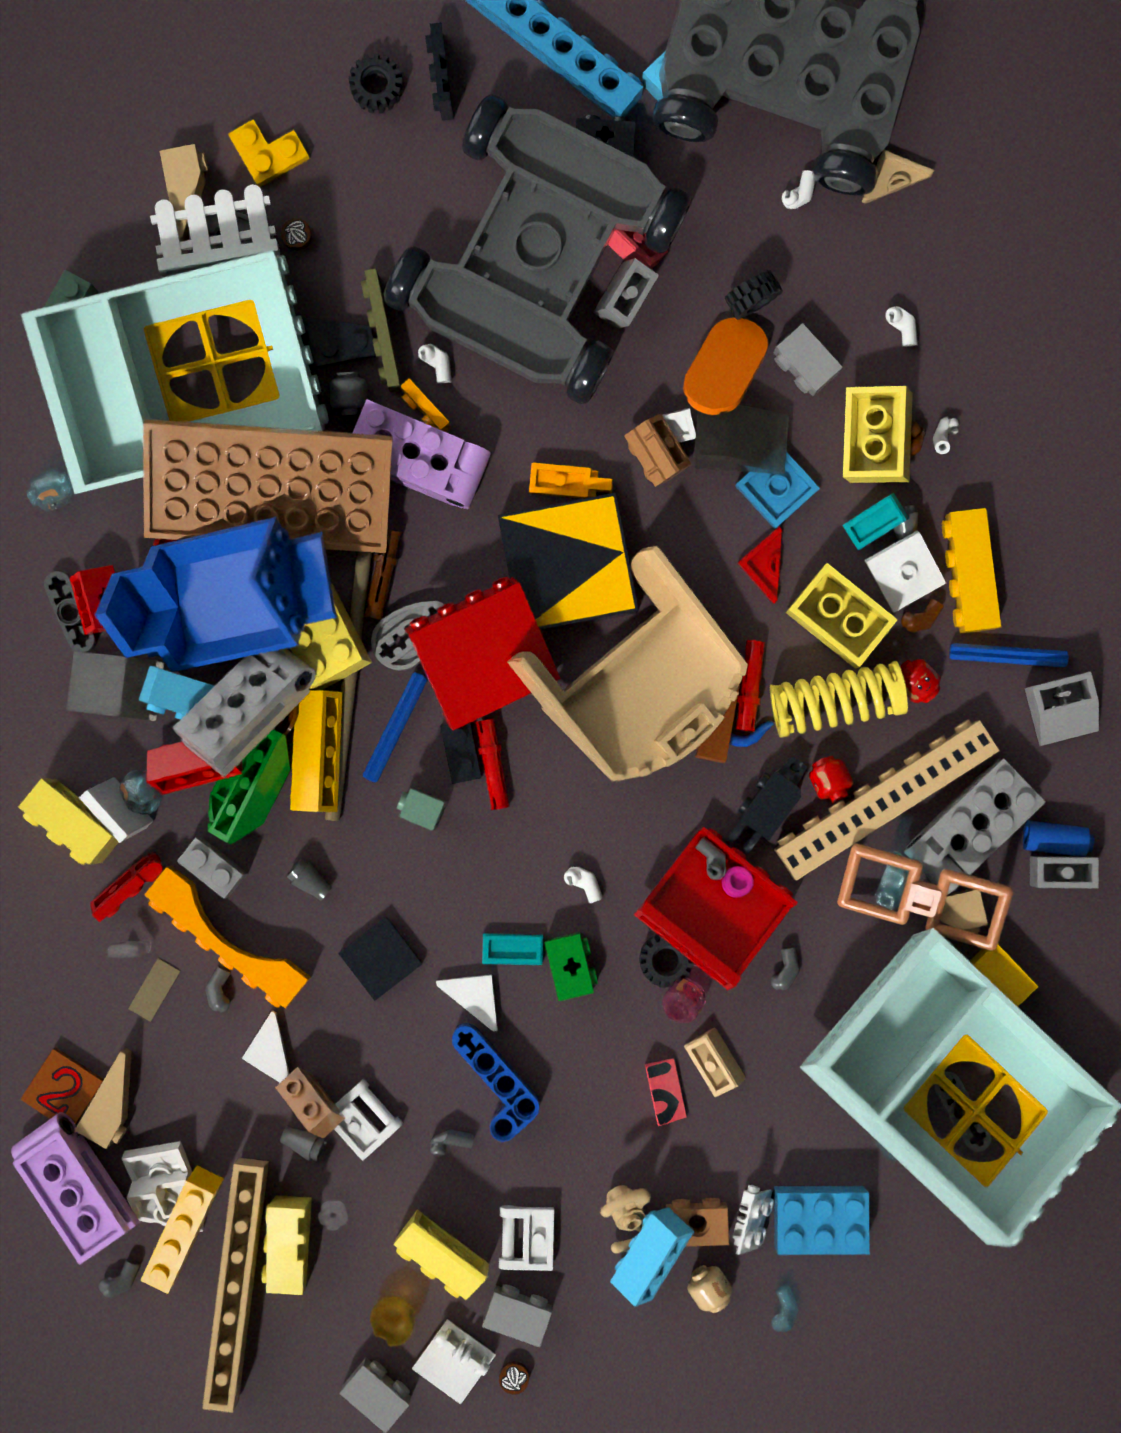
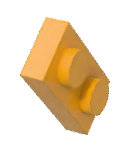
(416, 399)

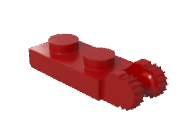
(126, 886)

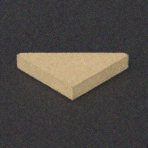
(894, 174)

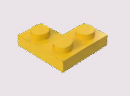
(264, 159)

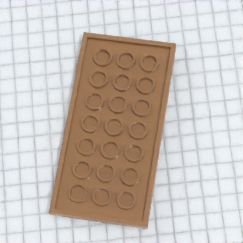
(235, 475)

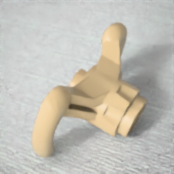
(627, 1211)

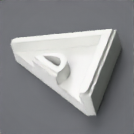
(474, 995)
(268, 1050)

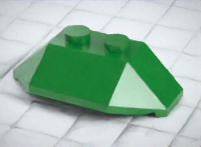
(245, 800)

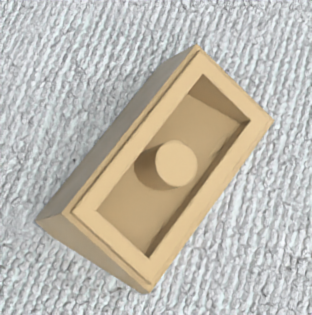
(715, 1062)

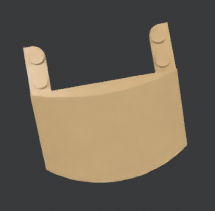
(652, 691)

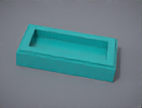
(876, 521)
(512, 949)

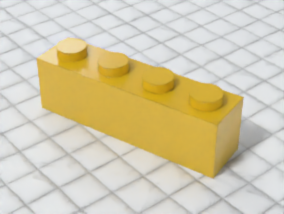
(972, 570)
(316, 752)
(182, 1229)

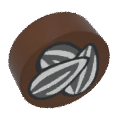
(296, 234)
(514, 1378)

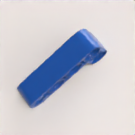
(491, 1076)

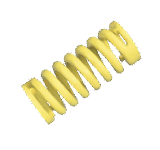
(782, 693)

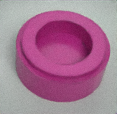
(737, 881)

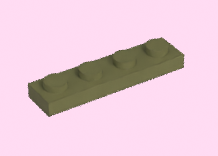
(378, 318)

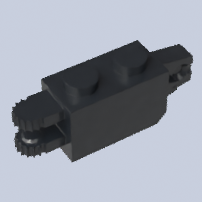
(771, 803)

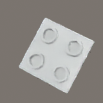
(751, 1233)
(454, 1361)

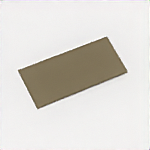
(154, 990)

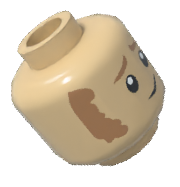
(709, 1288)

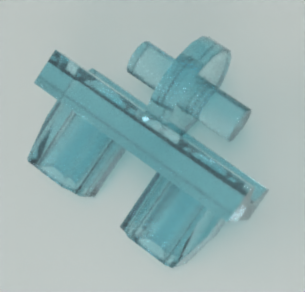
(891, 886)

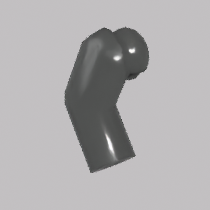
(790, 971)
(450, 1137)
(122, 1283)

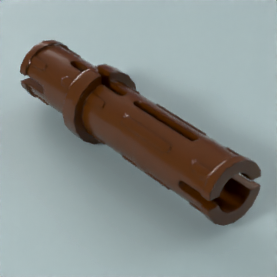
(373, 609)

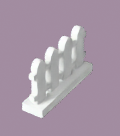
(203, 254)

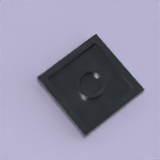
(380, 958)

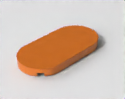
(725, 366)

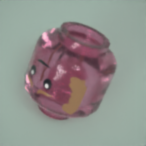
(684, 1001)

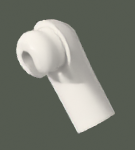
(802, 194)

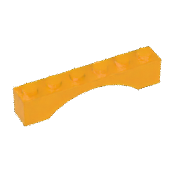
(179, 899)

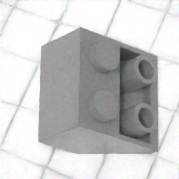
(1064, 708)

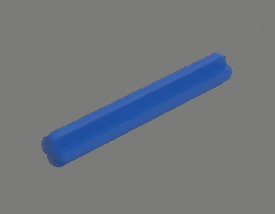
(1008, 655)
(395, 727)

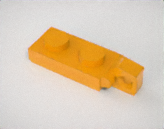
(567, 481)

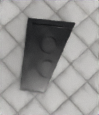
(439, 72)

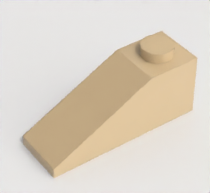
(183, 177)
(109, 1107)

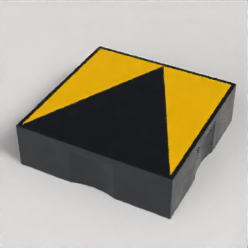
(570, 561)

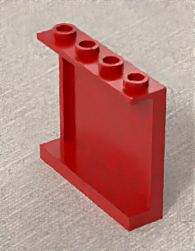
(469, 648)
(705, 922)

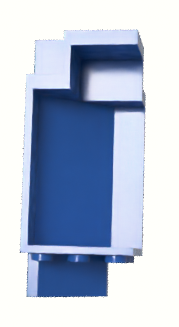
(219, 596)

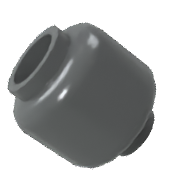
(348, 393)

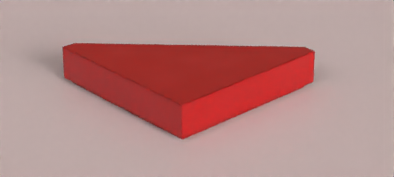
(763, 565)

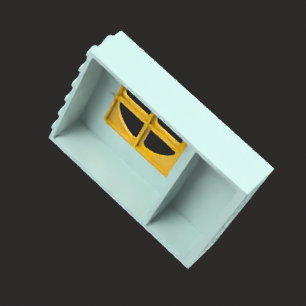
(108, 371)
(901, 1038)

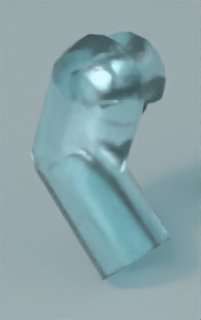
(788, 1312)

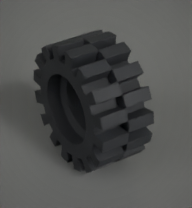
(366, 68)
(753, 294)
(650, 970)

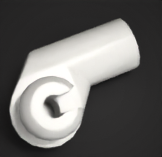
(905, 323)
(438, 359)
(940, 438)
(586, 880)

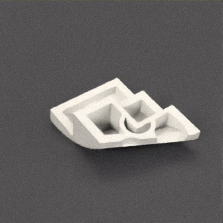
(157, 1180)

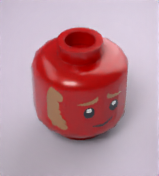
(920, 681)
(831, 779)

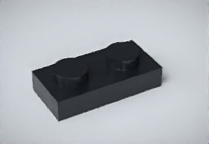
(461, 753)

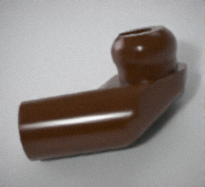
(917, 438)
(922, 620)

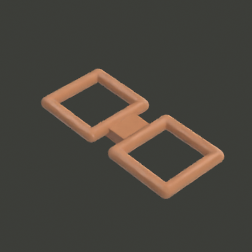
(924, 897)

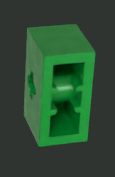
(569, 984)

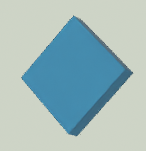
(778, 494)

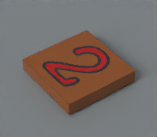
(62, 1087)

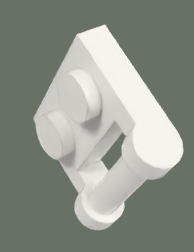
(357, 1128)
(537, 1238)

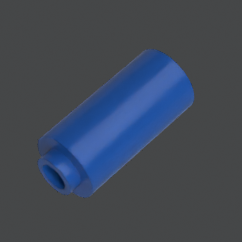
(1057, 838)

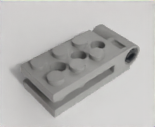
(245, 707)
(933, 843)

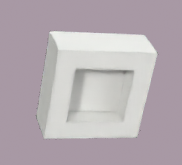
(681, 424)

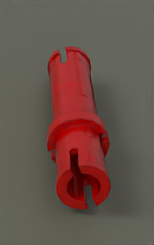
(749, 692)
(492, 764)

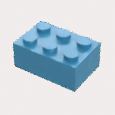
(821, 1220)

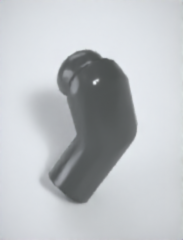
(714, 858)
(214, 990)

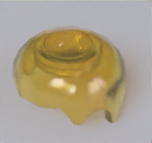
(393, 1320)

